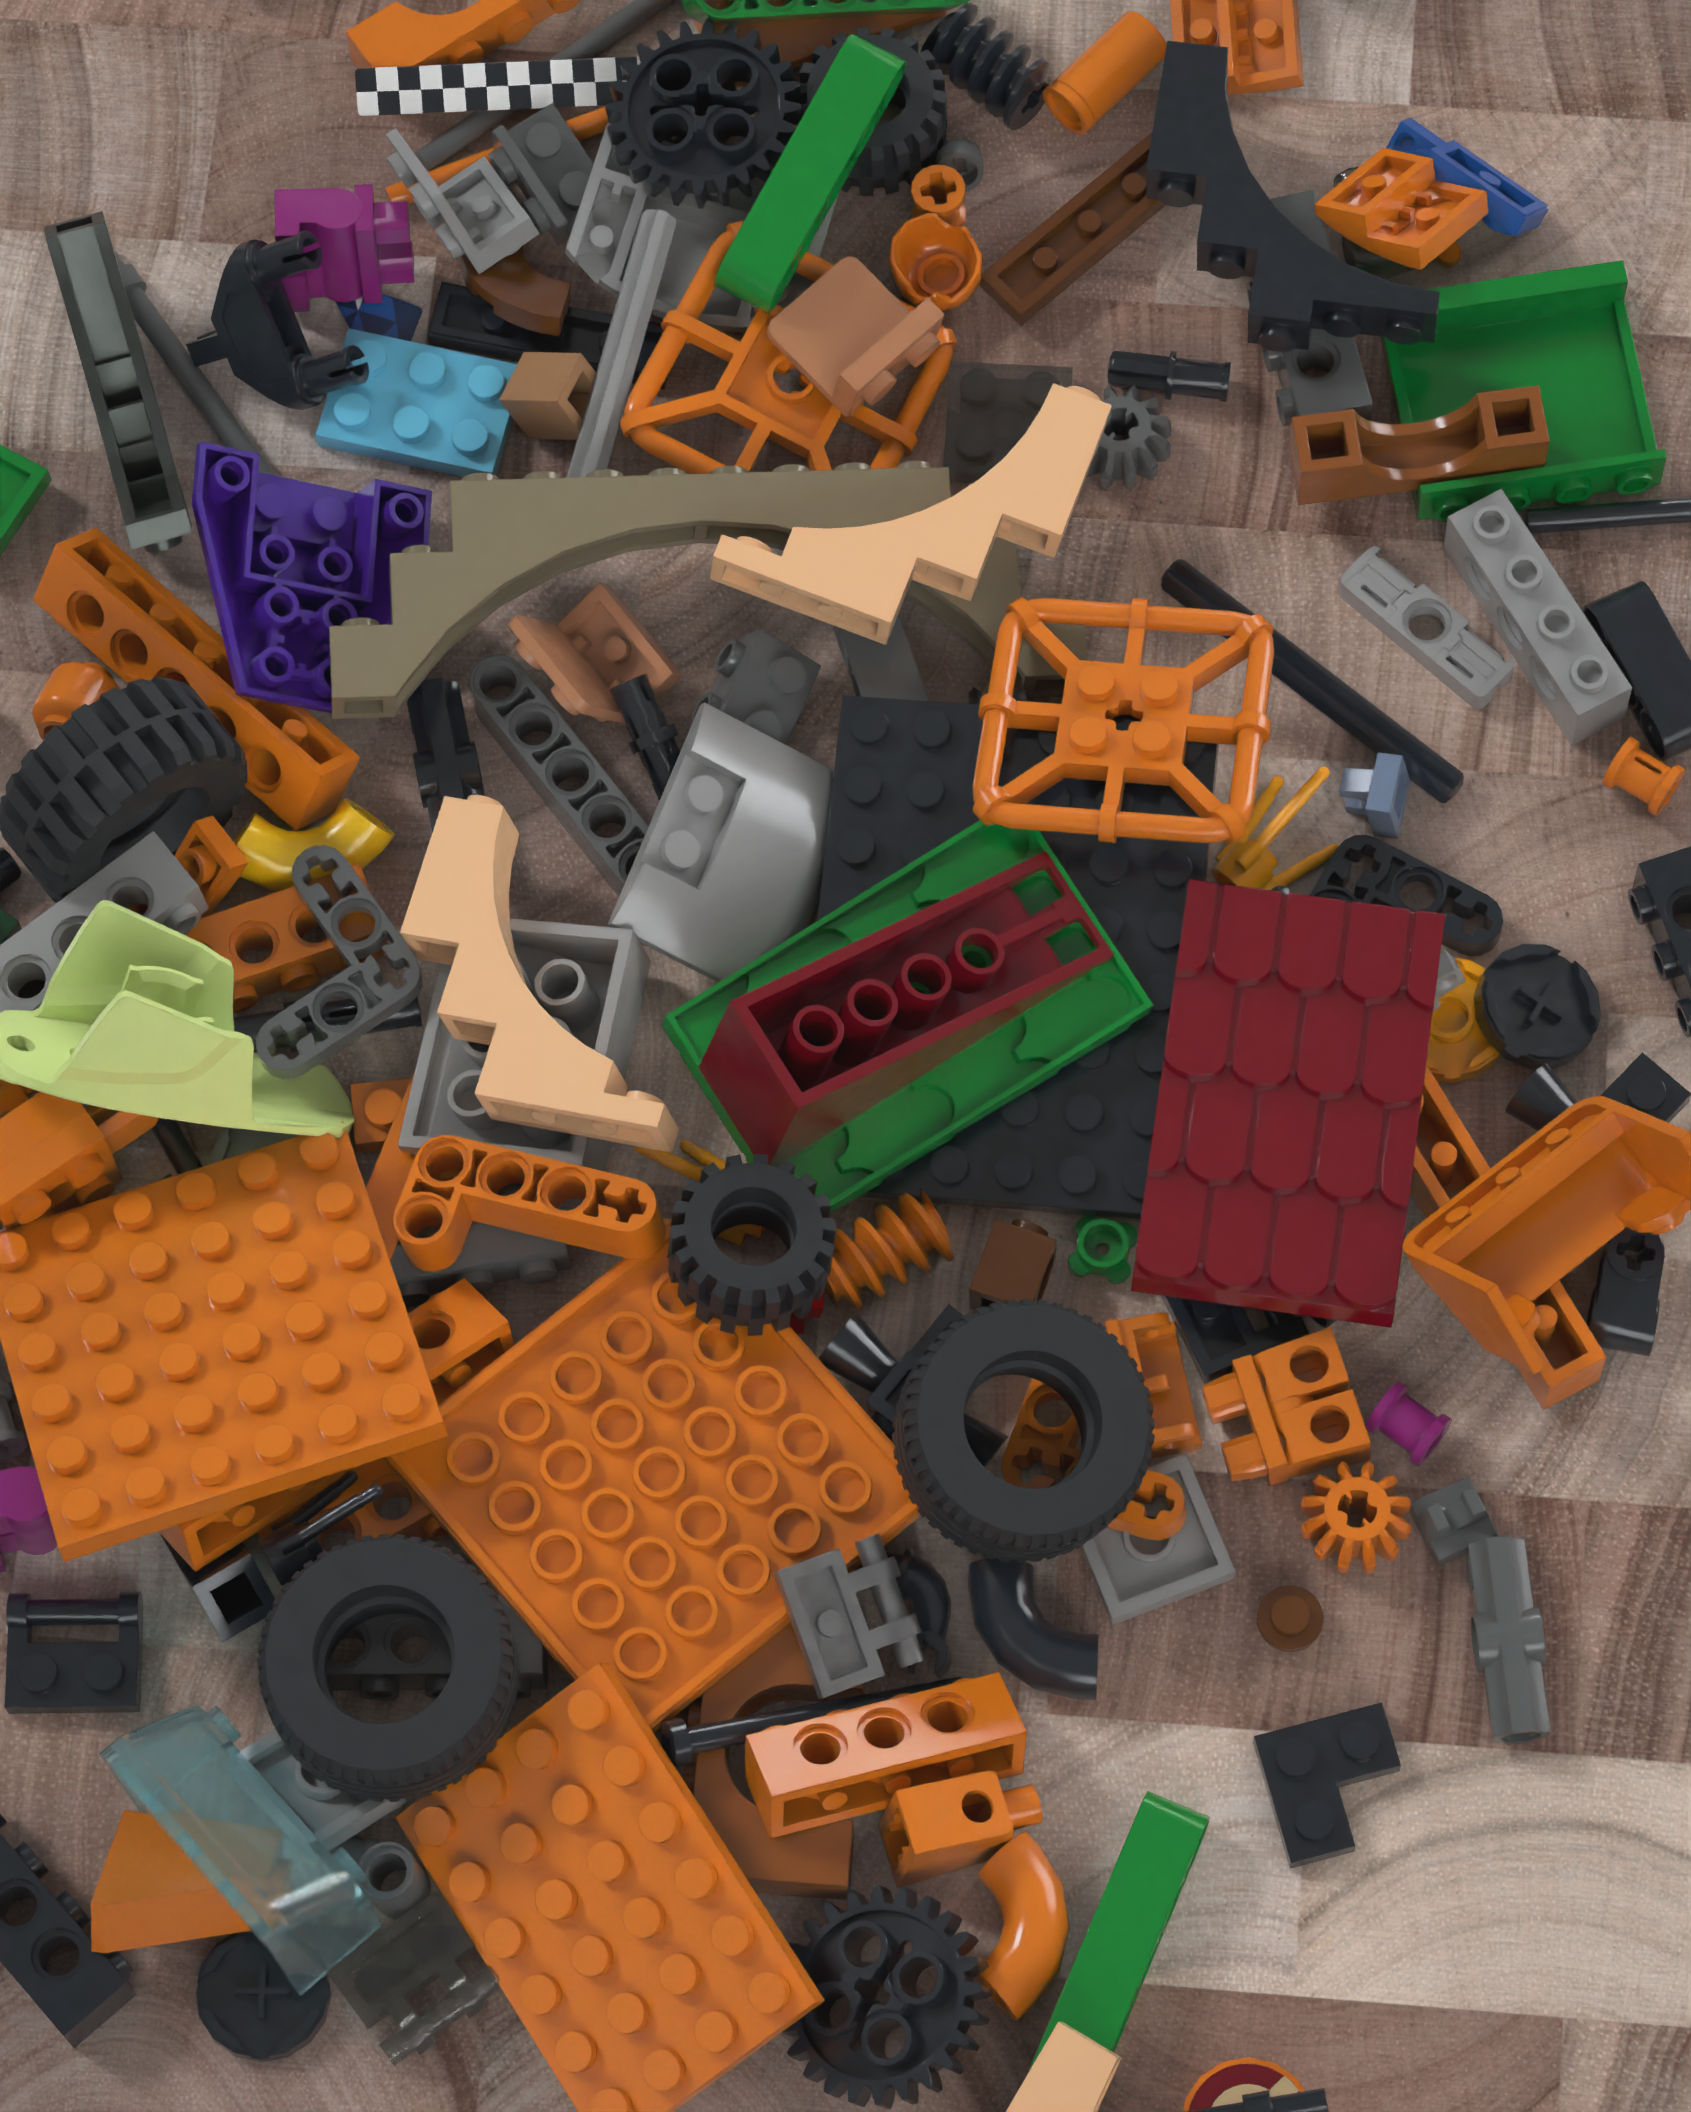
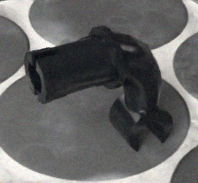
(931, 1601)

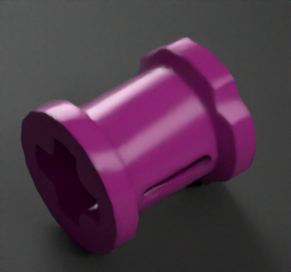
(1408, 1423)

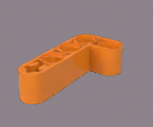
(614, 1218)

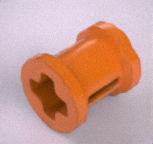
(942, 185)
(1643, 776)

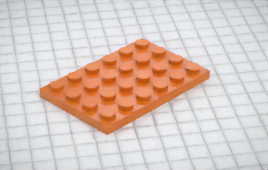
(609, 1905)

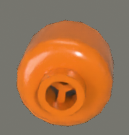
(67, 690)

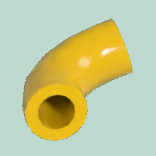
(274, 850)

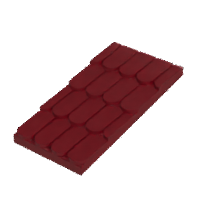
(1289, 1103)

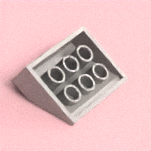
(587, 983)

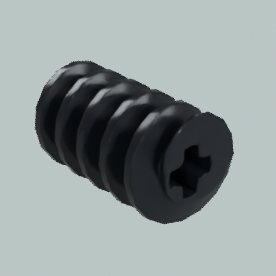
(987, 67)

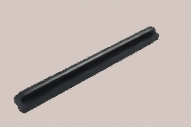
(1325, 689)

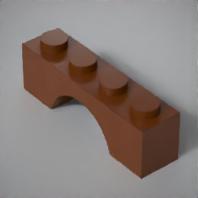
(1351, 457)

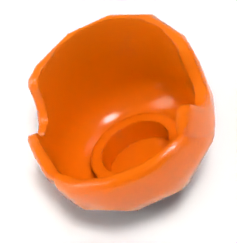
(935, 262)

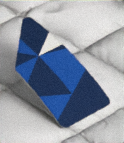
(390, 318)

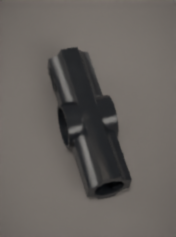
(444, 757)

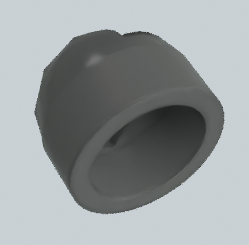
(963, 149)

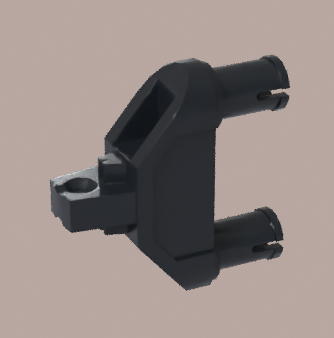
(261, 331)

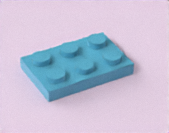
(420, 407)

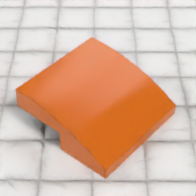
(1259, 39)
(1401, 209)

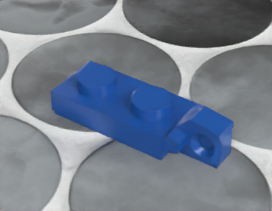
(1510, 205)

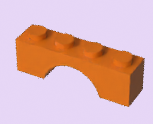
(412, 38)

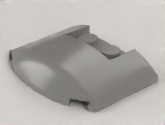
(610, 220)
(729, 849)

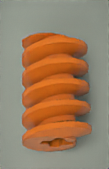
(886, 1249)

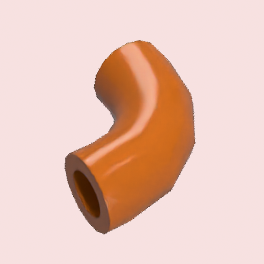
(1032, 1928)

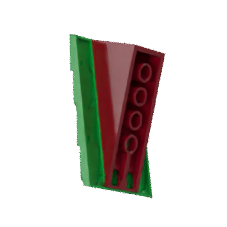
(909, 1012)

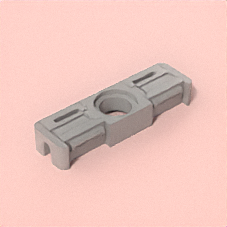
(1454, 657)

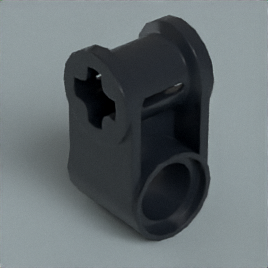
(1626, 1300)

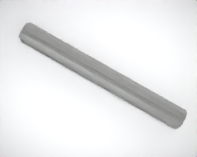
(623, 343)

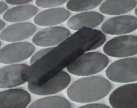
(470, 326)

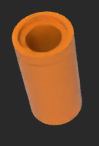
(1105, 73)

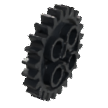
(708, 66)
(932, 2023)

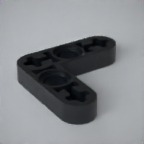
(1393, 871)

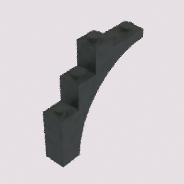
(119, 383)

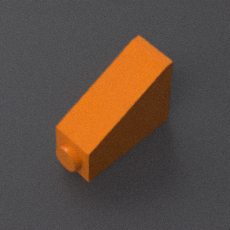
(153, 1893)

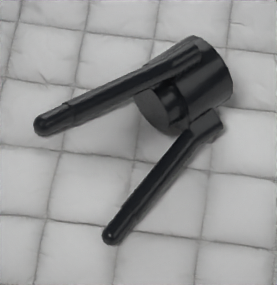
(295, 1539)

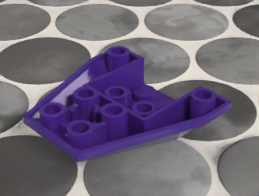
(294, 562)

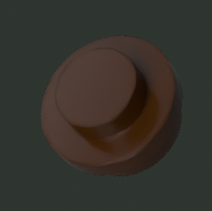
(1290, 1618)

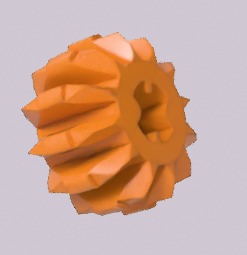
(1331, 1511)

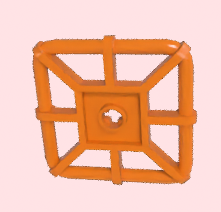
(752, 395)
(1150, 749)

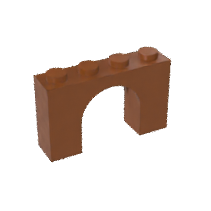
(795, 1864)

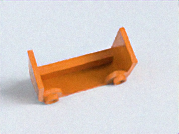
(1546, 1214)

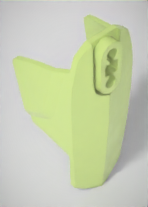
(148, 1030)

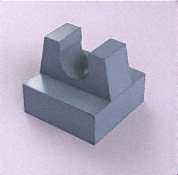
(1378, 793)

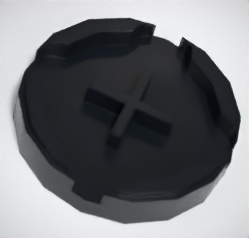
(1536, 1006)
(253, 2005)

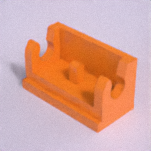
(1156, 1350)

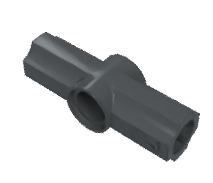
(1508, 1640)

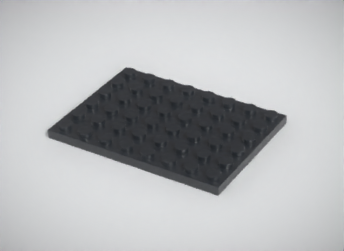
(1089, 1129)

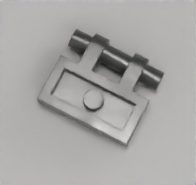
(831, 1622)

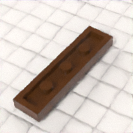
(1073, 237)

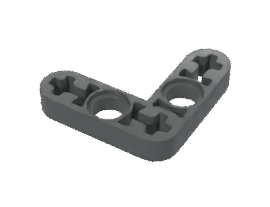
(356, 982)

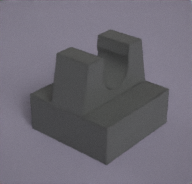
(1452, 1520)

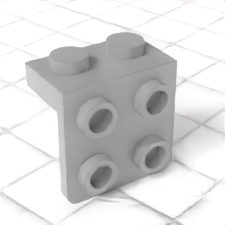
(473, 206)

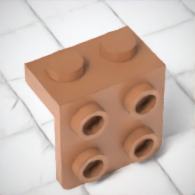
(854, 335)
(592, 652)

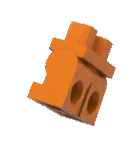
(1295, 1409)

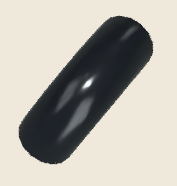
(1022, 1637)

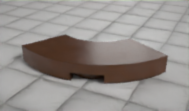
(520, 293)

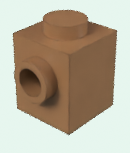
(549, 394)

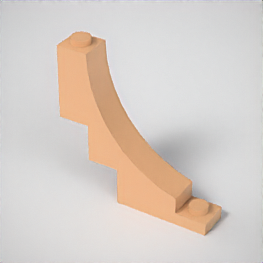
(863, 572)
(533, 1066)

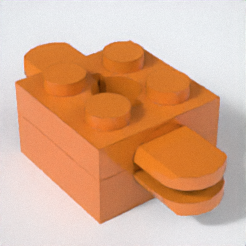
(60, 1156)

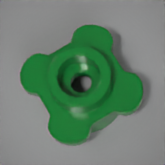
(1097, 1232)

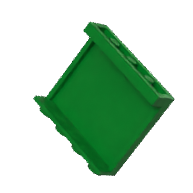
(1547, 331)

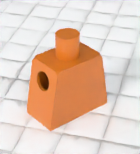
(953, 1824)

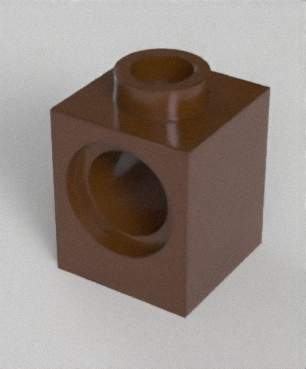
(1013, 1264)

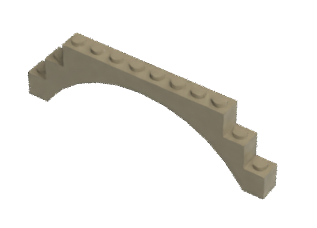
(533, 528)

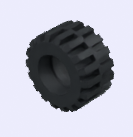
(911, 138)
(759, 1197)

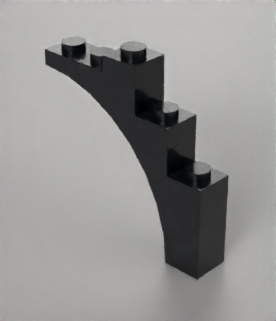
(1242, 232)

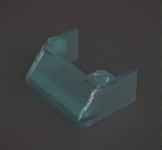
(245, 1840)

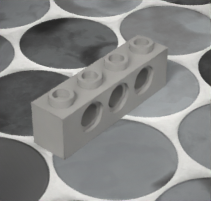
(1536, 617)
(139, 876)

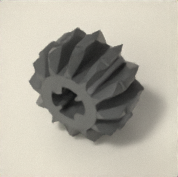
(1143, 441)

